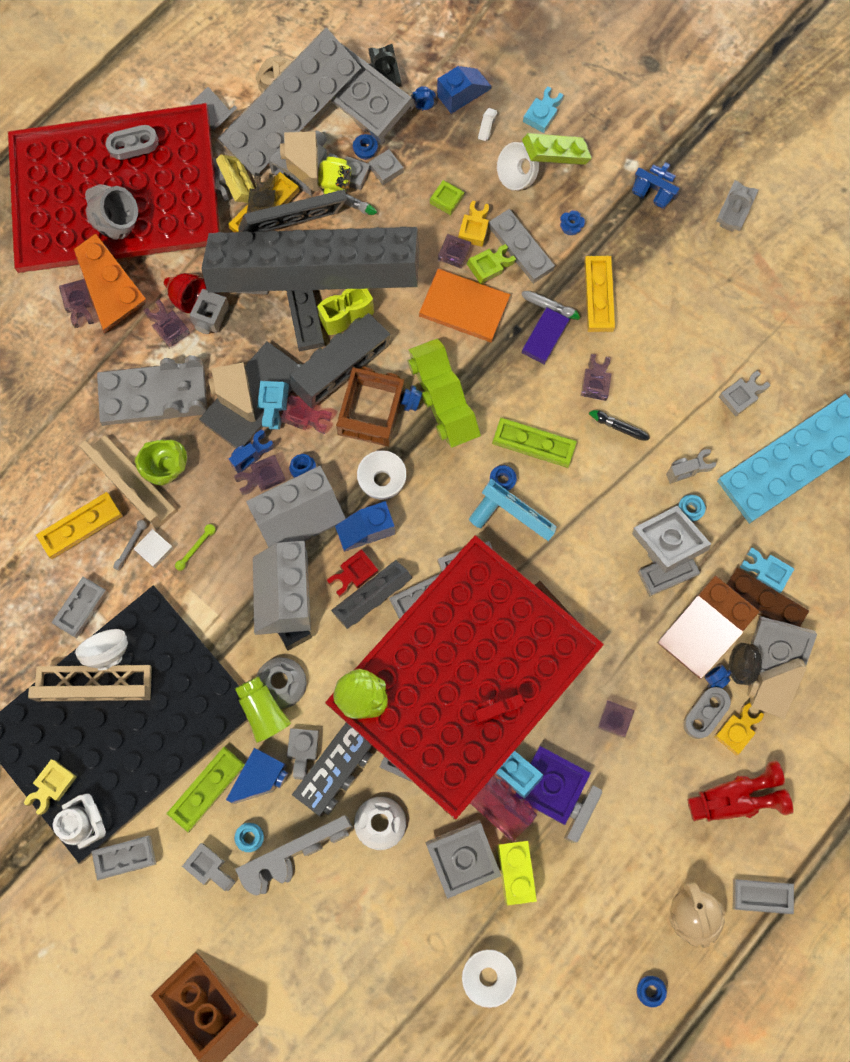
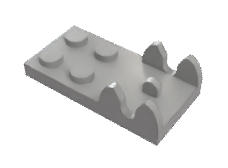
(372, 100)
(152, 392)
(277, 863)

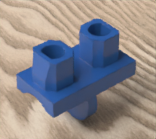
(646, 180)

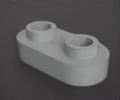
(133, 142)
(706, 713)

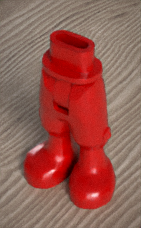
(734, 800)

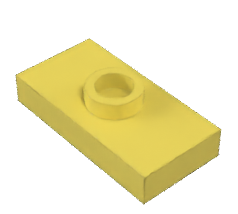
(235, 177)

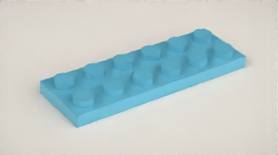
(790, 461)

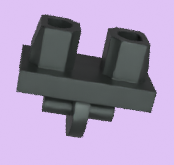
(385, 63)

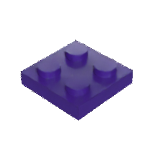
(559, 787)

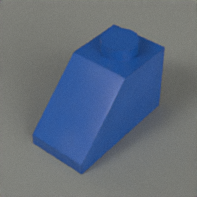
(461, 87)
(366, 526)
(258, 777)

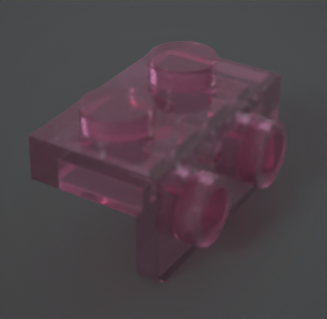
(504, 808)

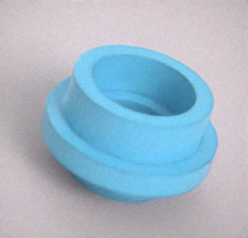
(695, 501)
(240, 837)

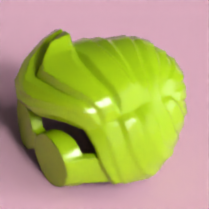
(161, 461)
(360, 694)

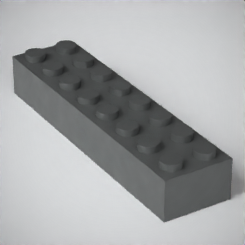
(311, 259)

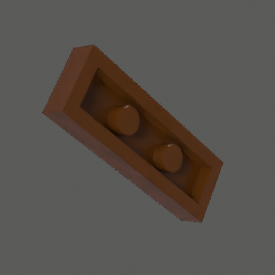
(766, 600)

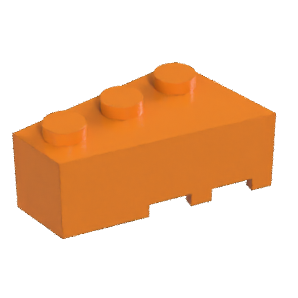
(108, 284)

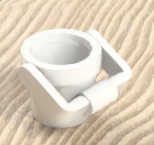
(77, 824)

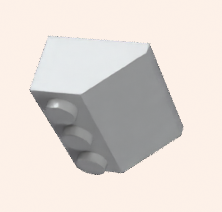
(297, 509)
(281, 589)

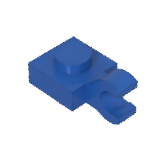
(246, 455)

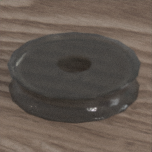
(745, 664)

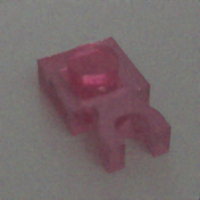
(301, 415)

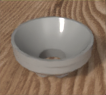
(296, 682)

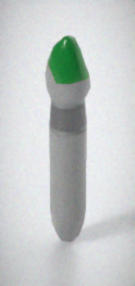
(357, 204)
(545, 302)

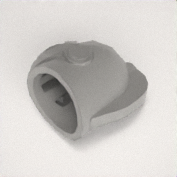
(111, 210)

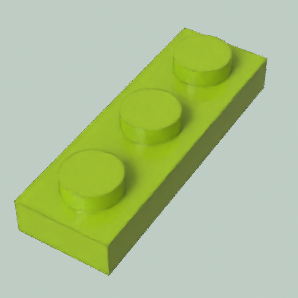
(556, 149)

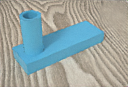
(498, 496)

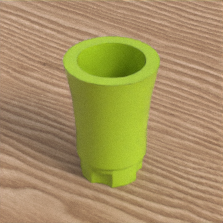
(261, 709)

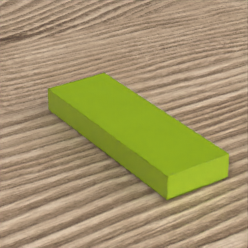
(534, 442)
(206, 789)

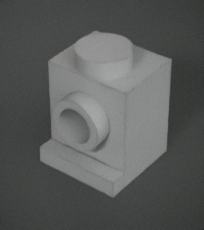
(207, 305)

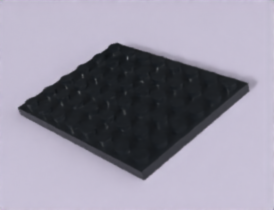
(130, 748)

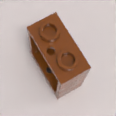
(362, 430)

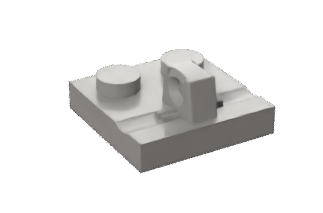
(671, 539)
(782, 642)
(463, 859)

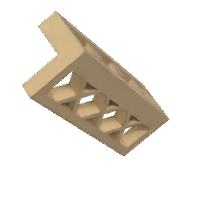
(129, 481)
(88, 692)

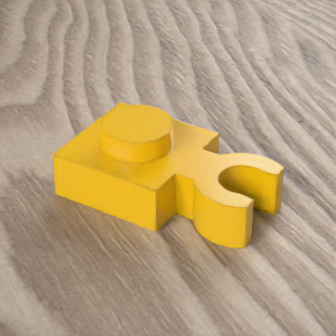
(474, 225)
(737, 732)

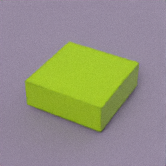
(446, 197)

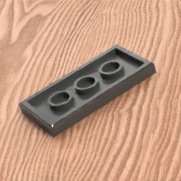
(293, 212)
(265, 365)

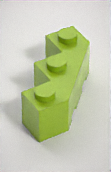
(443, 393)

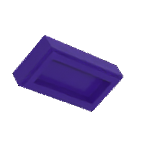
(545, 336)

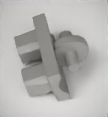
(736, 206)

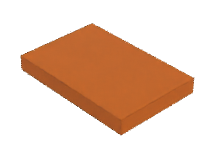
(464, 305)

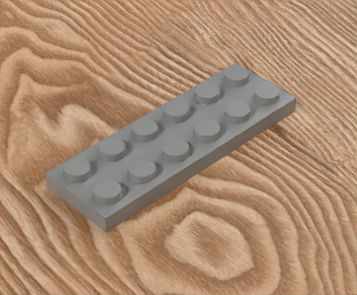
(290, 101)

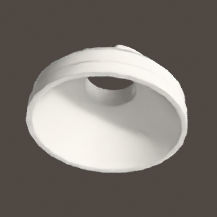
(510, 168)
(377, 463)
(102, 649)
(388, 837)
(497, 993)

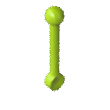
(209, 531)

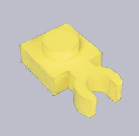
(52, 783)

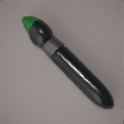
(602, 418)

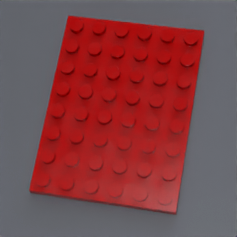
(61, 161)
(463, 642)

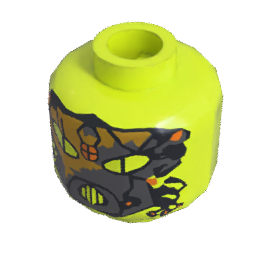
(334, 175)

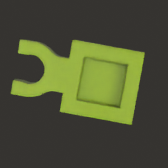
(489, 265)

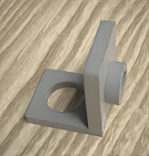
(217, 110)

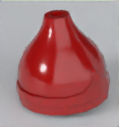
(184, 290)

